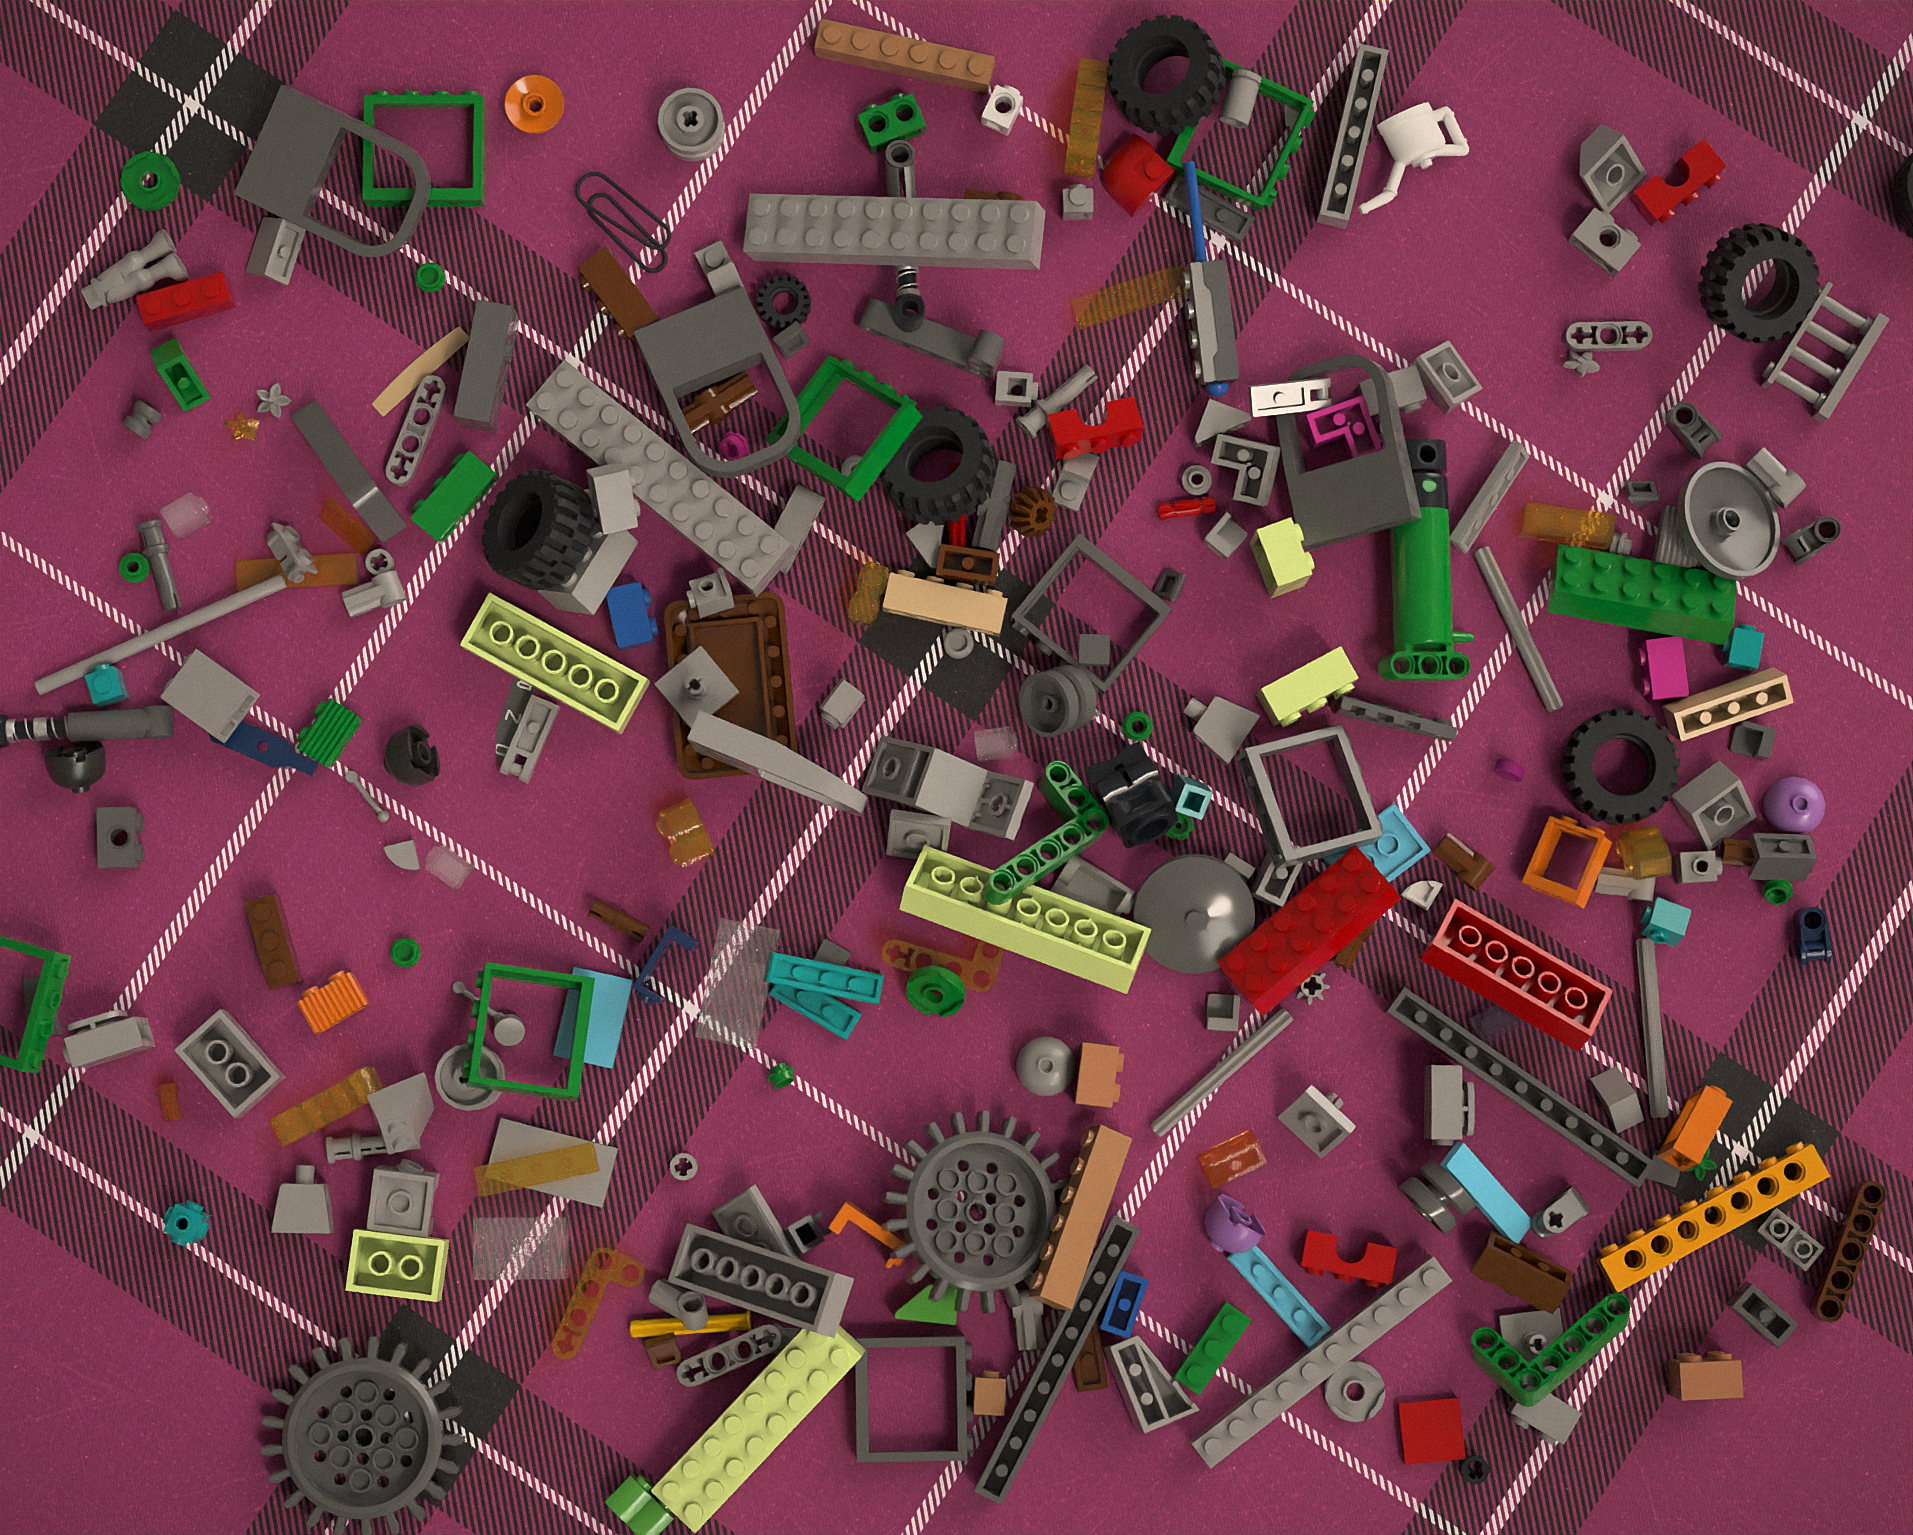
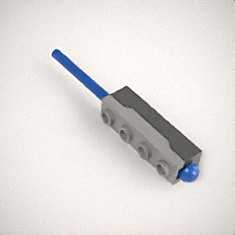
(1208, 305)

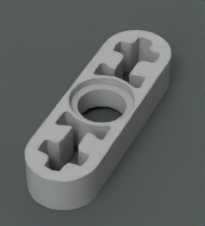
(1630, 343)

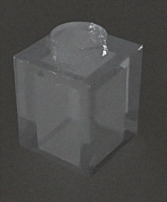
(186, 515)
(995, 744)
(448, 866)

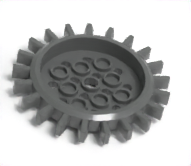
(1014, 1175)
(308, 1432)

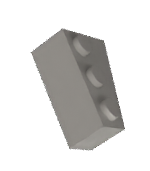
(594, 575)
(1146, 1386)

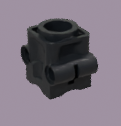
(1133, 796)

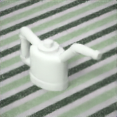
(1415, 140)

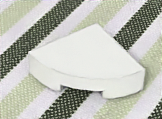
(1422, 893)

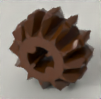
(1032, 511)

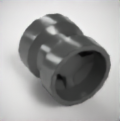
(142, 419)

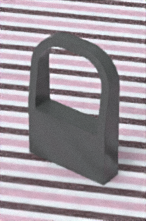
(296, 156)
(708, 347)
(1357, 493)

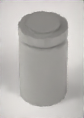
(1240, 98)

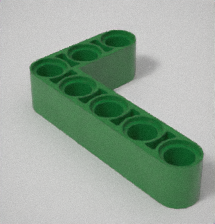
(1054, 844)
(1554, 1355)

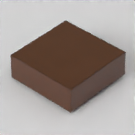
(663, 1351)

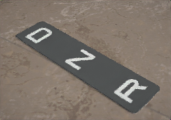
(511, 715)

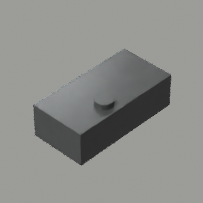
(486, 366)

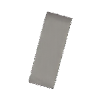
(798, 519)

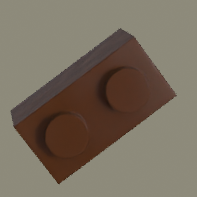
(967, 565)

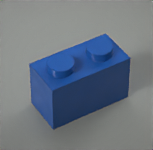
(631, 616)
(1123, 1304)

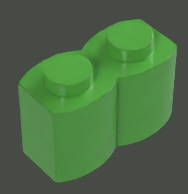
(639, 1506)

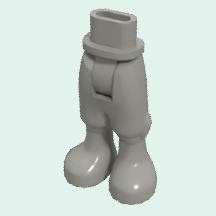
(128, 276)

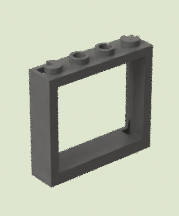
(1120, 577)
(1268, 811)
(964, 1410)

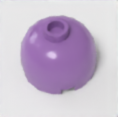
(1794, 806)
(1231, 1227)

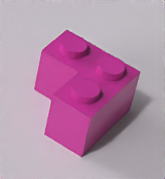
(1346, 422)

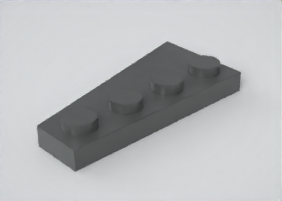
(1387, 717)

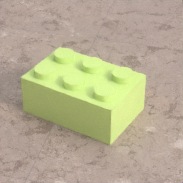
(1282, 557)
(1308, 688)
(397, 1265)

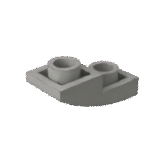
(1791, 1240)

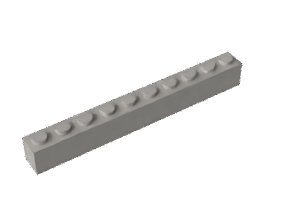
(1320, 1361)

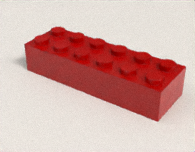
(1309, 930)
(1516, 975)

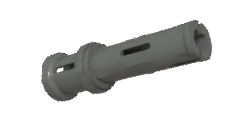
(157, 552)

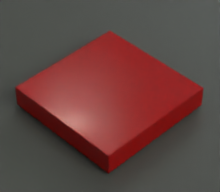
(1431, 1430)

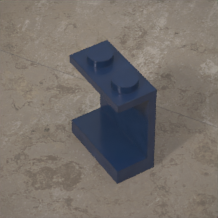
(672, 934)

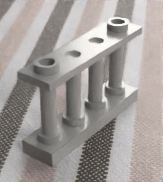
(1838, 378)

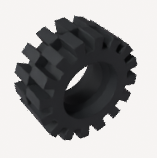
(783, 285)

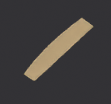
(419, 369)

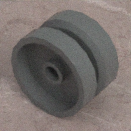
(1057, 701)
(1433, 1199)

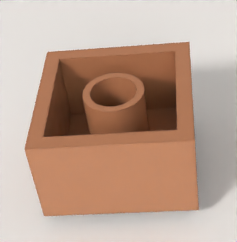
(1097, 1075)
(1705, 1378)

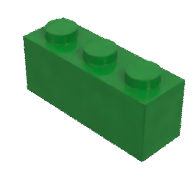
(454, 497)
(1211, 1347)

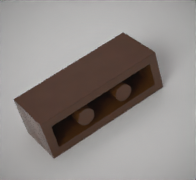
(616, 294)
(274, 942)
(1521, 1272)

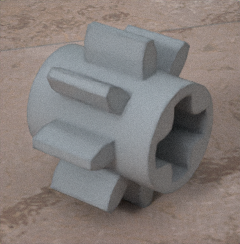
(1314, 992)

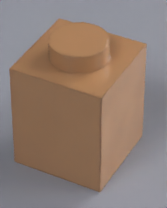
(989, 1394)

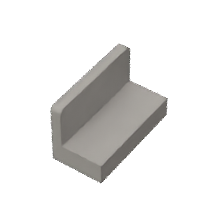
(275, 250)

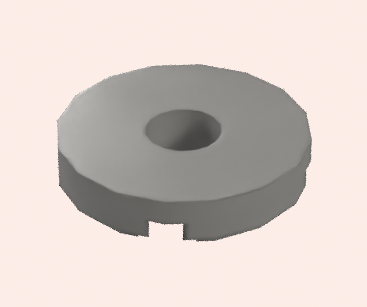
(1372, 1396)

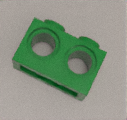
(894, 128)

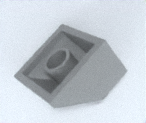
(1609, 167)

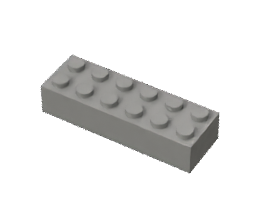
(761, 1280)

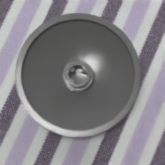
(1728, 520)
(1194, 912)

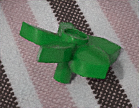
(1699, 1170)

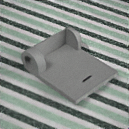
(1093, 887)

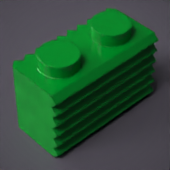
(328, 733)

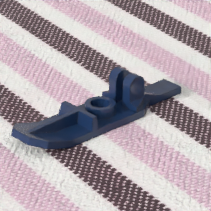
(279, 753)

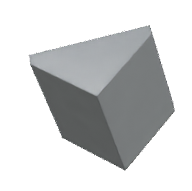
(1446, 377)

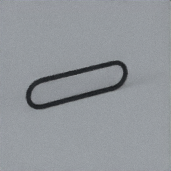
(636, 224)

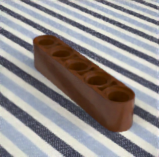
(1859, 1239)

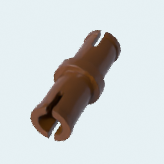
(618, 920)

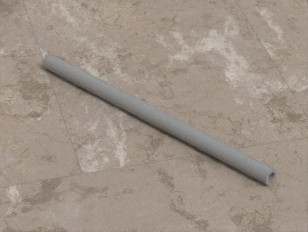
(161, 633)

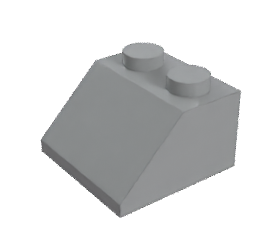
(1714, 805)
(402, 1112)

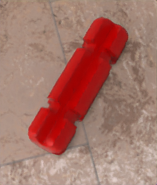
(1186, 508)

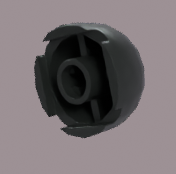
(410, 757)
(76, 766)

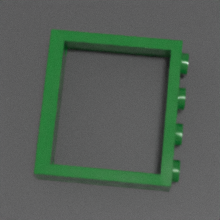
(1272, 91)
(438, 196)
(881, 451)
(539, 977)
(44, 1005)

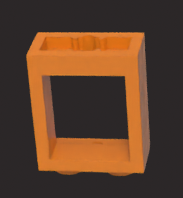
(1534, 875)
(1695, 1128)

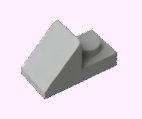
(719, 269)
(1074, 481)

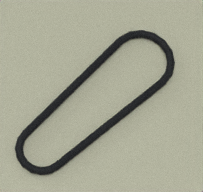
(654, 247)

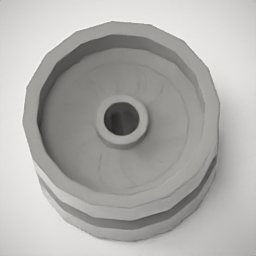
(688, 107)
(454, 1087)

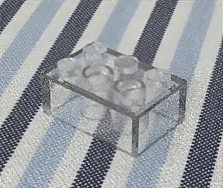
(520, 1248)

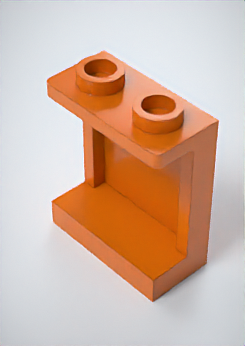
(869, 1224)

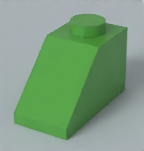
(924, 1310)

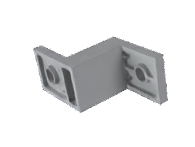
(947, 787)

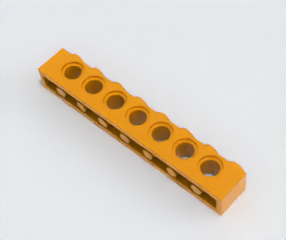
(1809, 1172)

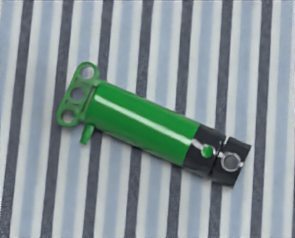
(1423, 579)

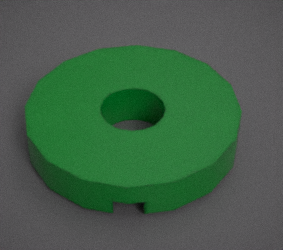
(150, 198)
(939, 979)

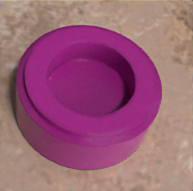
(1509, 770)

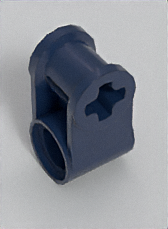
(1811, 938)

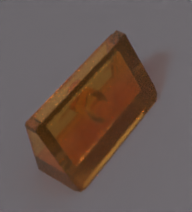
(347, 527)
(1232, 1159)

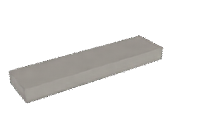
(1489, 497)

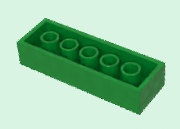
(1641, 594)

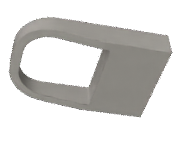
(772, 762)

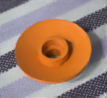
(534, 90)

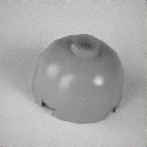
(1045, 1066)

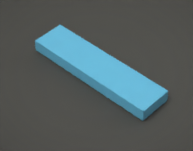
(1486, 1192)
(1280, 1295)

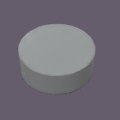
(958, 643)
(509, 1029)

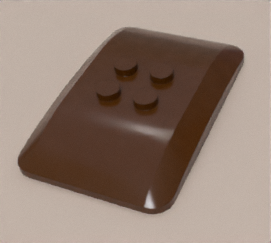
(754, 655)

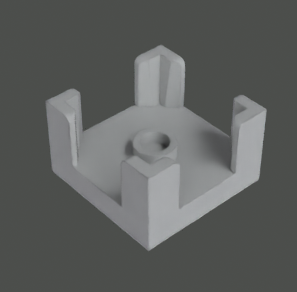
(402, 1201)

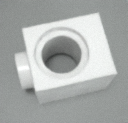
(1002, 121)

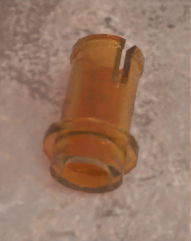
(169, 1101)

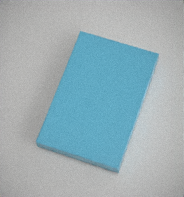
(1397, 847)
(605, 1021)

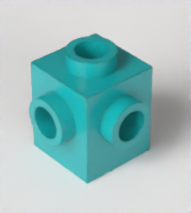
(196, 1219)

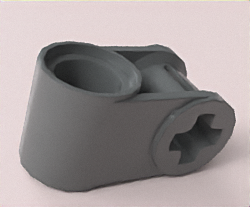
(1694, 430)
(1808, 541)
(1562, 1212)

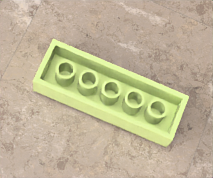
(555, 663)

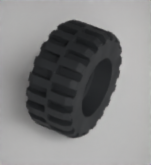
(1148, 46)
(1788, 298)
(956, 493)
(538, 529)
(1659, 758)

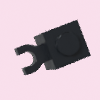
(806, 1234)

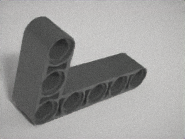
(970, 354)
(348, 471)

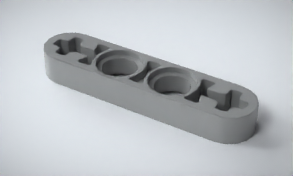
(421, 432)
(732, 1357)

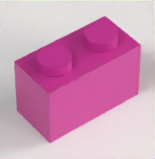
(1663, 669)

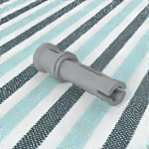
(1037, 416)
(356, 1147)

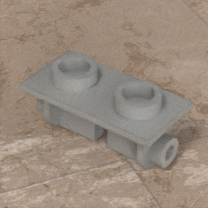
(286, 542)

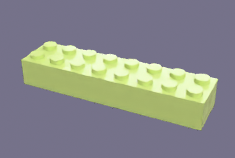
(1029, 924)
(755, 1424)

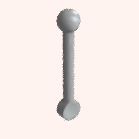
(352, 777)
(459, 987)

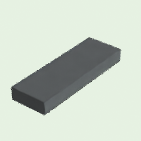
(1215, 211)

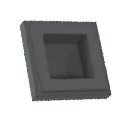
(1641, 492)
(1170, 585)

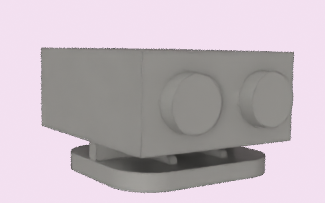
(209, 695)
(106, 1038)
(1447, 1104)

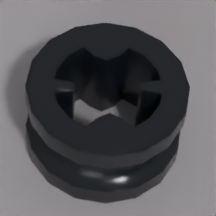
(1465, 1471)

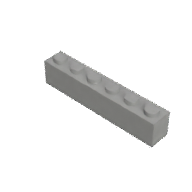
(1352, 136)

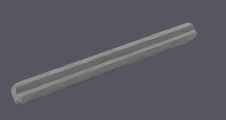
(1518, 629)
(1652, 1028)
(1221, 1072)

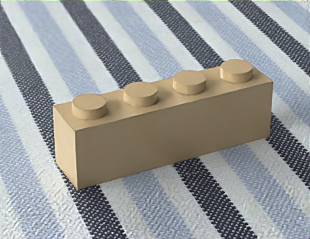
(944, 603)
(1727, 704)

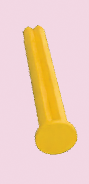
(715, 1323)

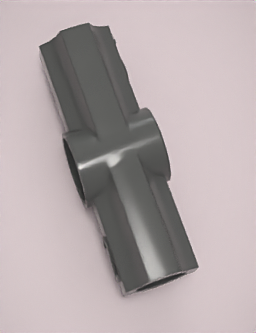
(994, 509)

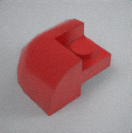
(1135, 174)

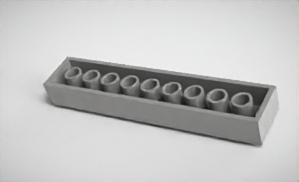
(895, 231)
(663, 478)

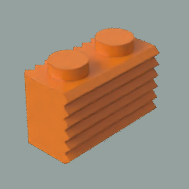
(333, 1002)

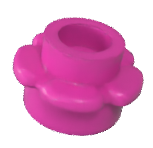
(734, 446)

